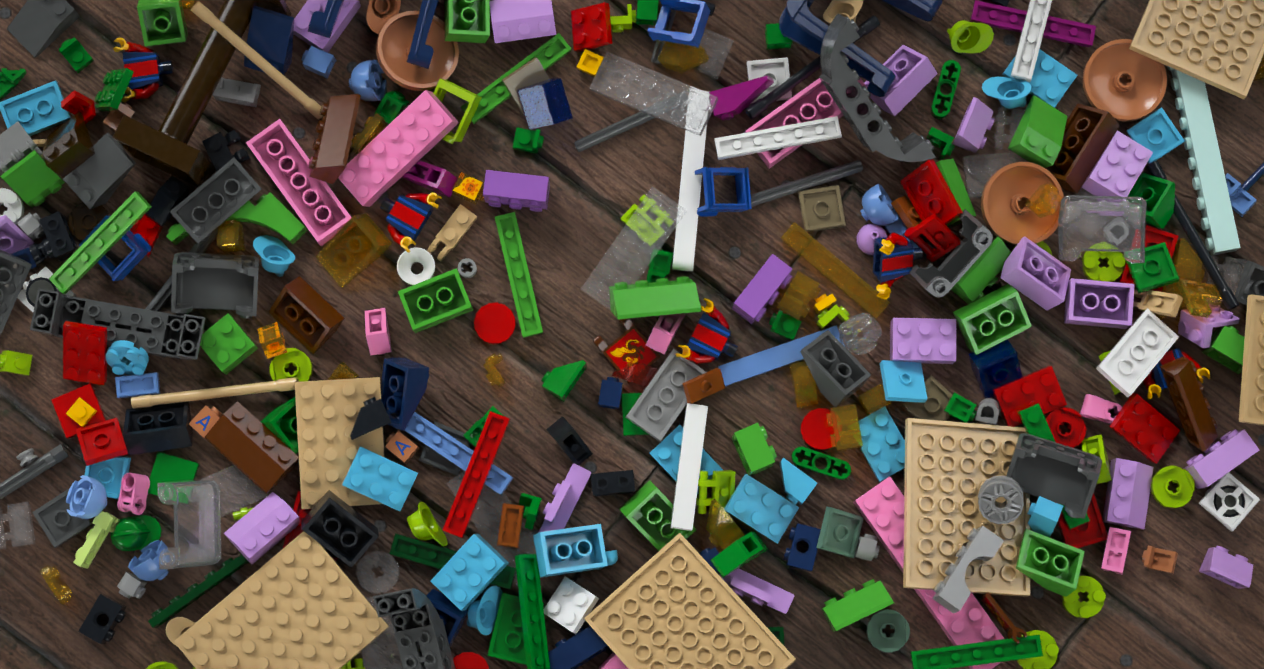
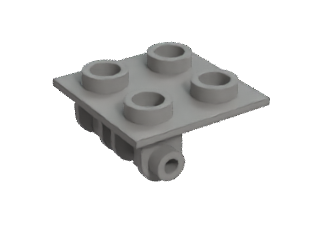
(15, 146)

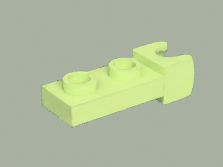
(95, 537)

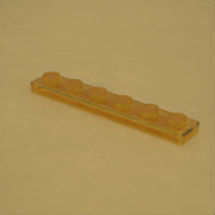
(834, 270)

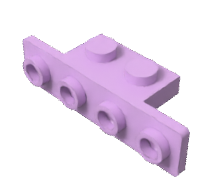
(565, 499)
(759, 590)

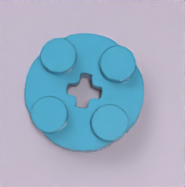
(135, 360)

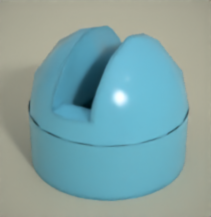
(612, 557)

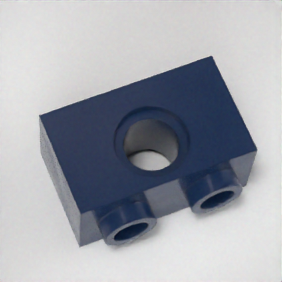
(806, 560)

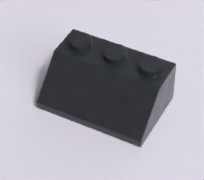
(158, 428)

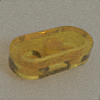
(60, 590)

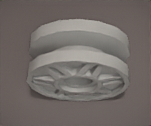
(1000, 487)

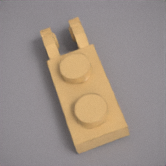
(453, 231)
(1158, 302)

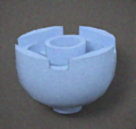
(86, 498)

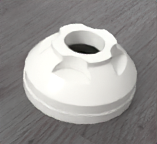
(416, 255)

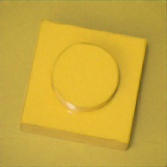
(589, 62)
(824, 302)
(81, 412)

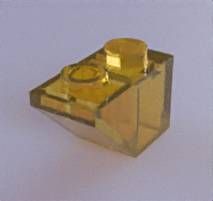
(682, 57)

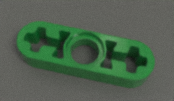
(943, 74)
(834, 473)

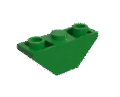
(739, 553)

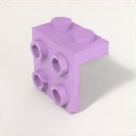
(1200, 328)

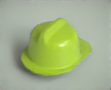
(970, 37)
(425, 526)

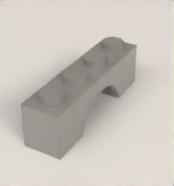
(953, 591)

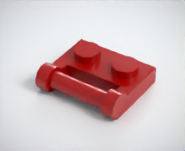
(937, 234)

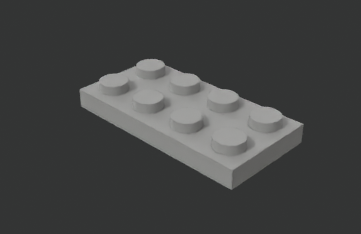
(664, 396)

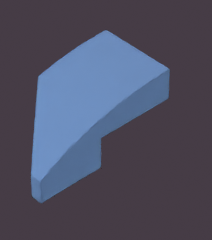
(1240, 199)

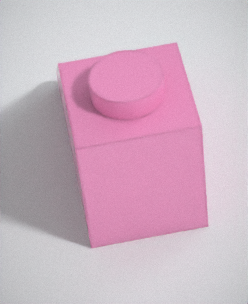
(377, 331)
(664, 332)

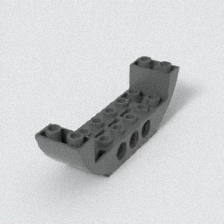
(855, 101)
(152, 330)
(417, 629)

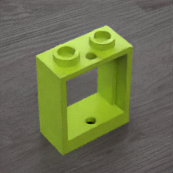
(474, 99)

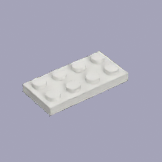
(1137, 352)

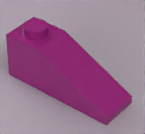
(736, 98)
(431, 178)

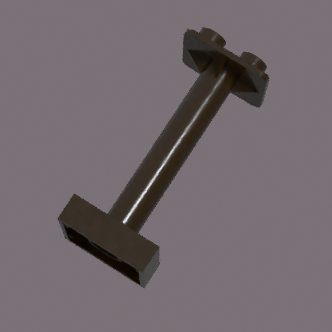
(168, 146)

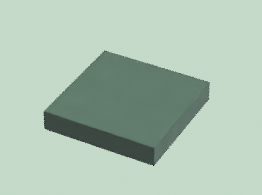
(840, 532)

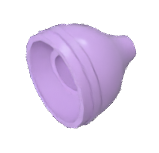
(867, 235)

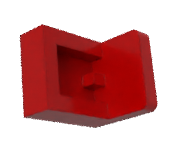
(78, 102)

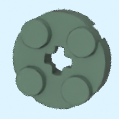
(896, 622)

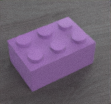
(516, 190)
(763, 289)

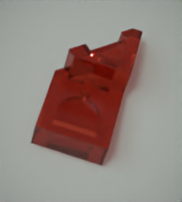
(636, 373)

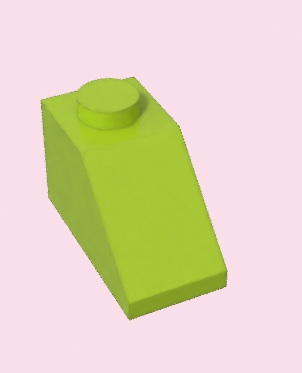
(1096, 446)

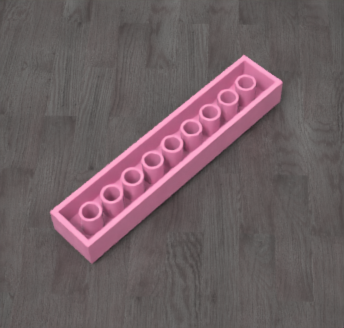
(884, 513)

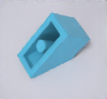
(795, 482)
(1044, 516)

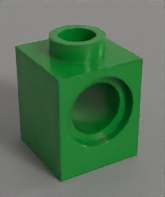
(647, 12)
(775, 39)

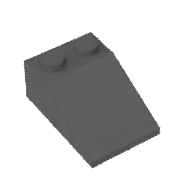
(42, 23)
(101, 173)
(834, 368)

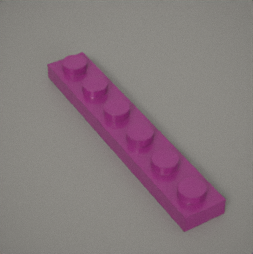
(1014, 20)

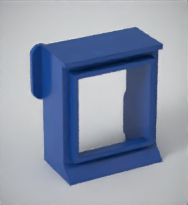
(691, 6)
(711, 208)
(139, 247)

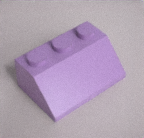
(521, 19)
(912, 74)
(1036, 274)
(1128, 493)
(262, 527)

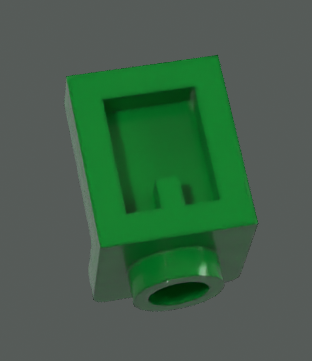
(75, 54)
(391, 105)
(939, 139)
(528, 140)
(784, 325)
(960, 408)
(531, 509)

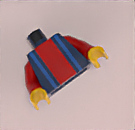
(146, 68)
(408, 216)
(892, 261)
(709, 337)
(1155, 381)

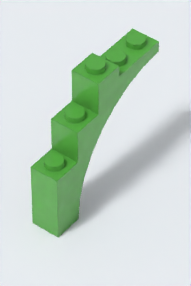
(267, 213)

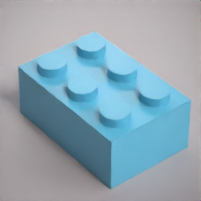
(570, 550)
(469, 572)

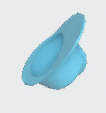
(1008, 91)
(273, 254)
(483, 612)

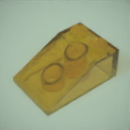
(353, 249)

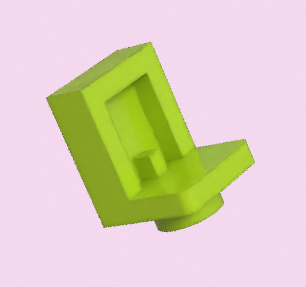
(619, 23)
(827, 316)
(15, 362)

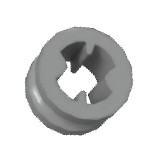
(466, 261)
(27, 457)

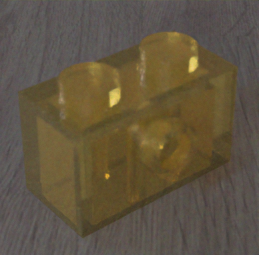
(798, 296)
(845, 428)

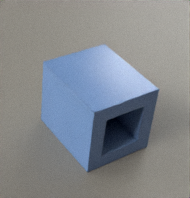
(318, 61)

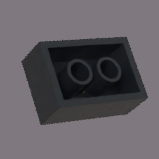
(339, 528)

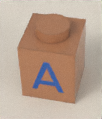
(205, 420)
(401, 446)

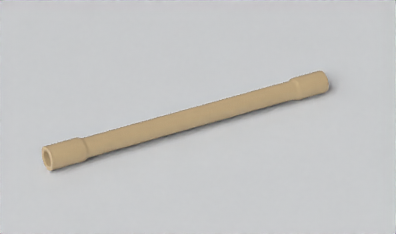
(208, 17)
(150, 400)

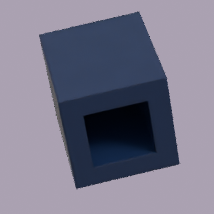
(610, 393)

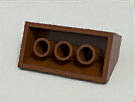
(334, 137)
(1084, 141)
(1189, 402)
(252, 447)

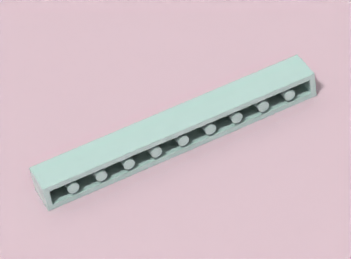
(1205, 163)

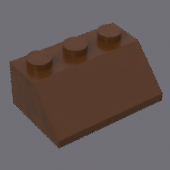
(306, 314)

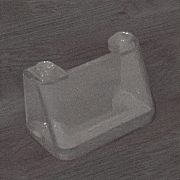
(1102, 225)
(195, 523)

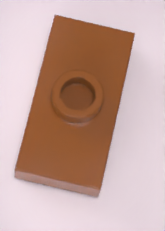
(906, 212)
(703, 385)
(510, 525)

